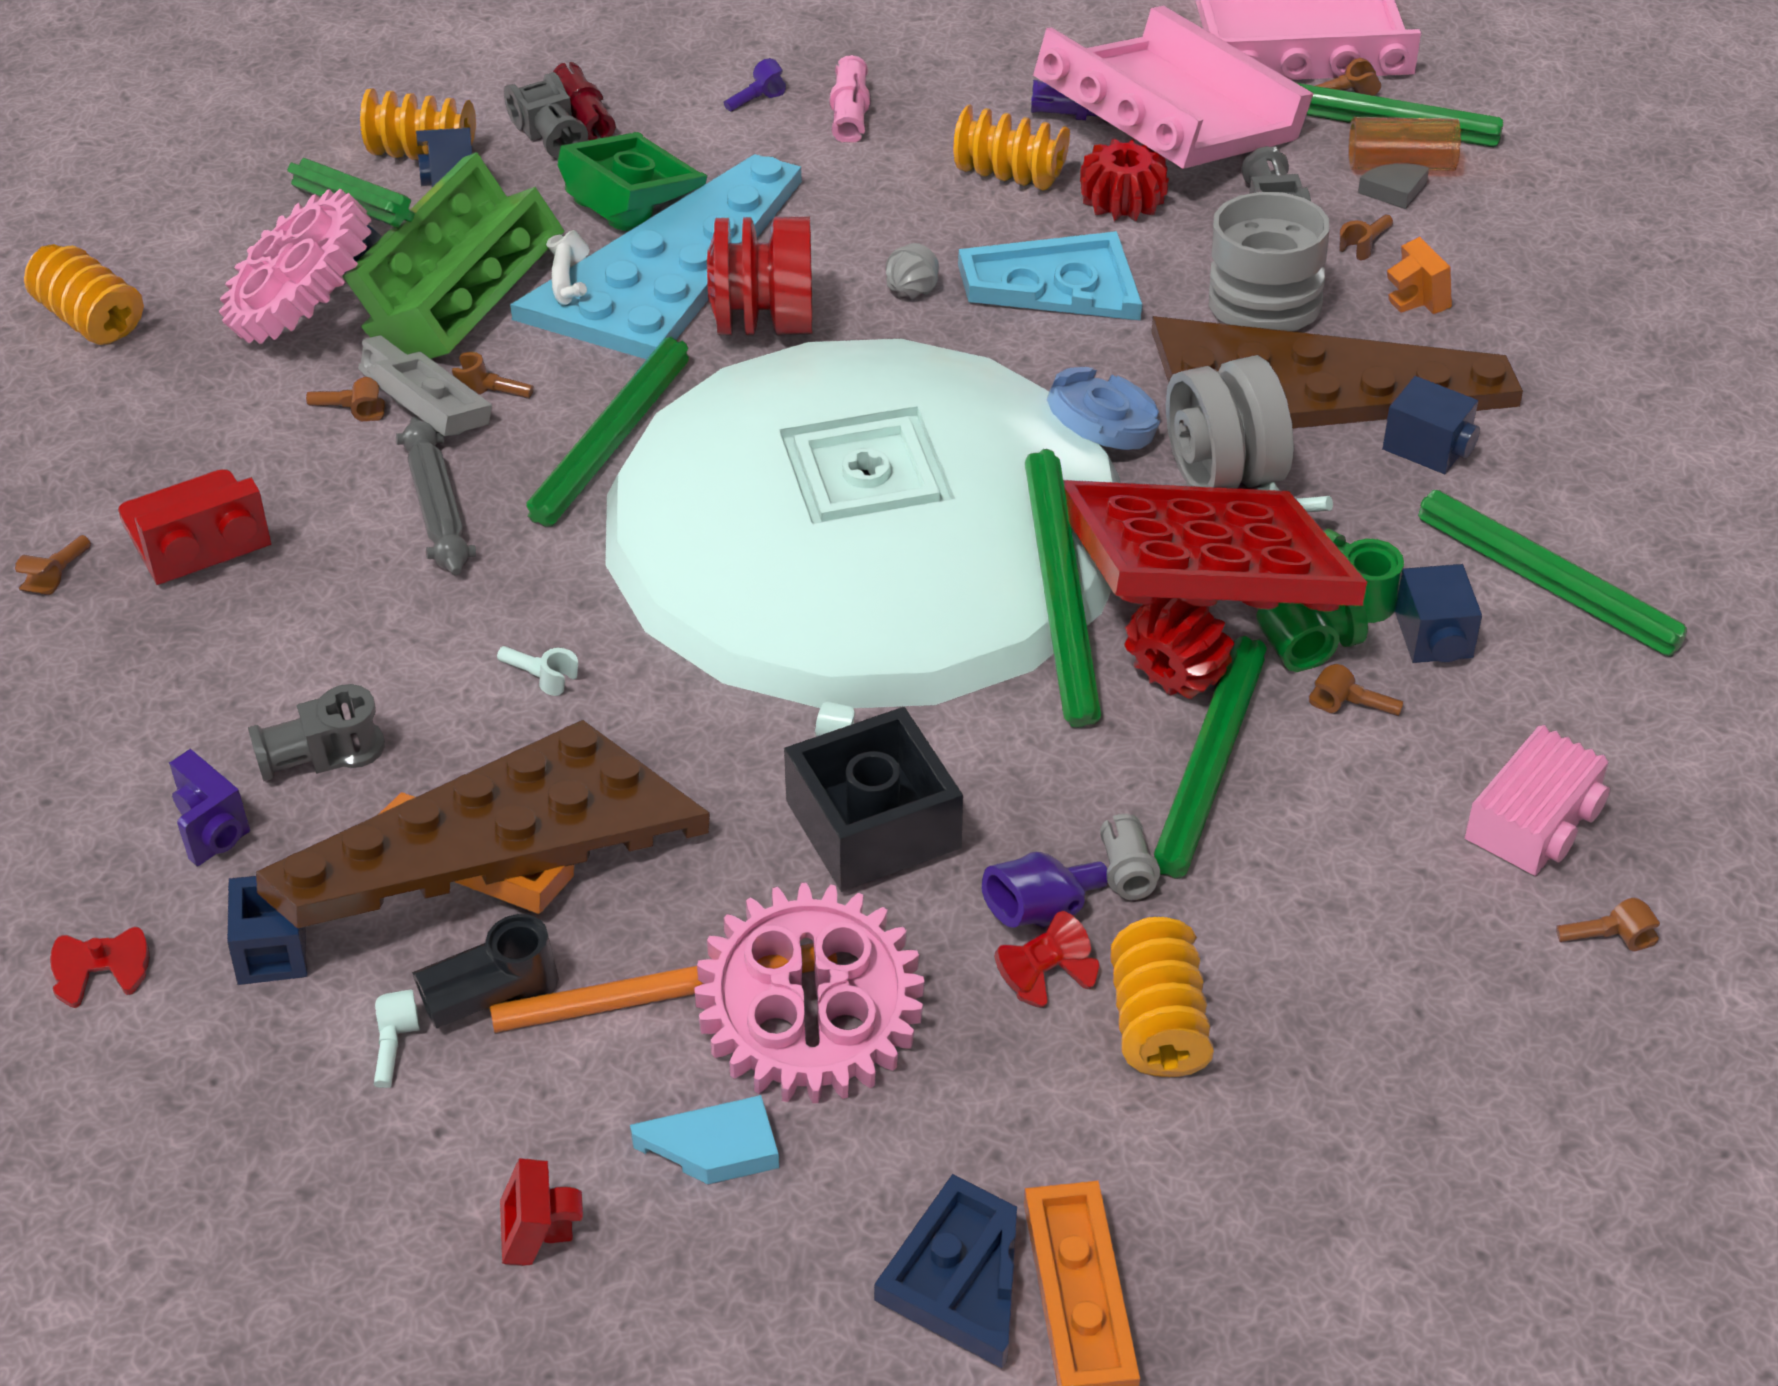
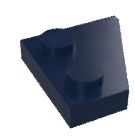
(957, 1270)

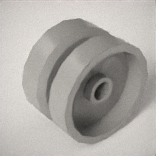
(1230, 425)

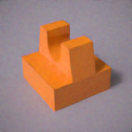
(1420, 279)

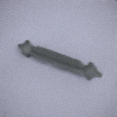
(435, 496)

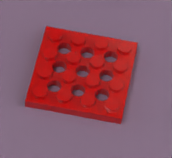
(1210, 546)

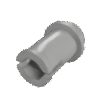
(1131, 868)

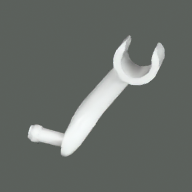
(567, 252)

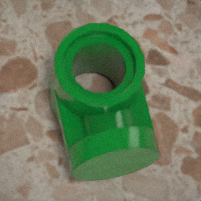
(1381, 568)
(1309, 636)

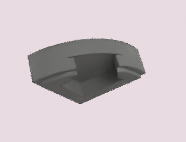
(1394, 183)

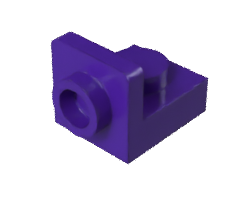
(209, 806)

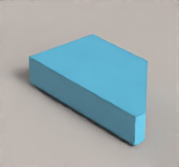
(713, 1140)

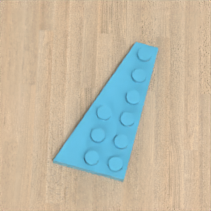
(656, 274)

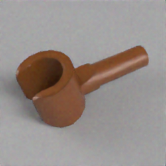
(1359, 76)
(1362, 235)
(479, 380)
(362, 399)
(46, 573)
(1338, 684)
(1629, 919)

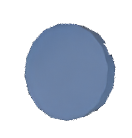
(1103, 411)

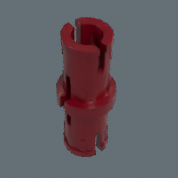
(586, 101)

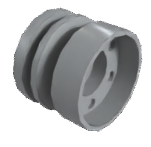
(1268, 261)

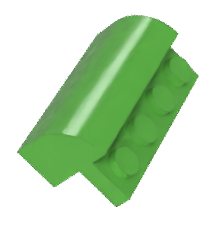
(452, 261)

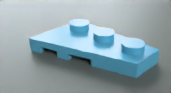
(1054, 274)

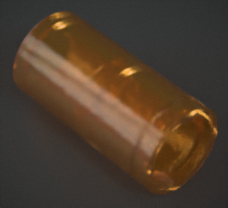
(1404, 140)

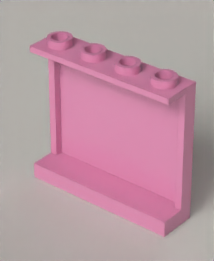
(1315, 35)
(1178, 90)

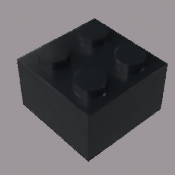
(873, 798)

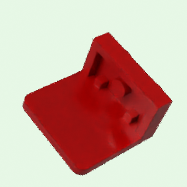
(196, 524)

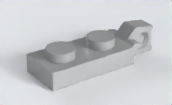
(424, 387)

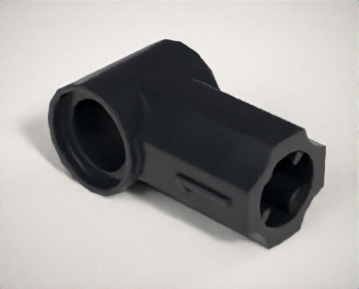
(509, 966)

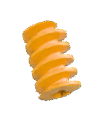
(395, 127)
(1009, 150)
(83, 293)
(1161, 998)

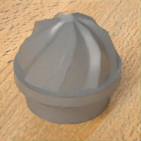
(912, 270)

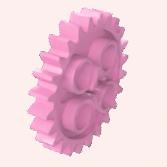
(295, 266)
(744, 994)

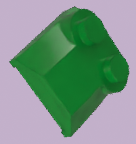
(624, 177)

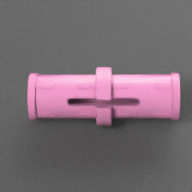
(849, 99)

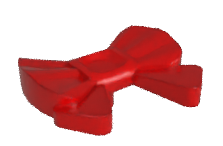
(1061, 945)
(73, 960)

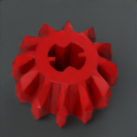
(1124, 179)
(1179, 645)

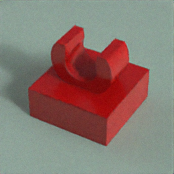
(535, 1213)

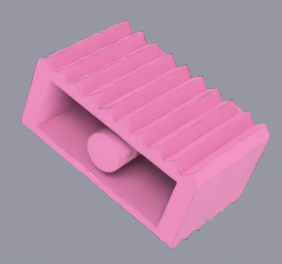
(1538, 801)

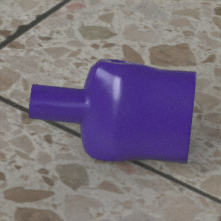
(1038, 888)

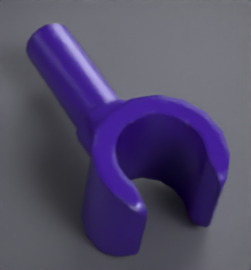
(766, 82)

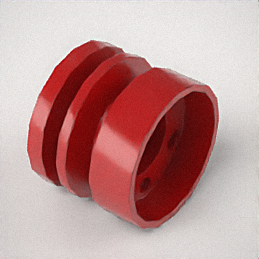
(762, 275)

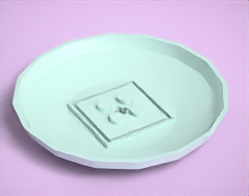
(807, 581)

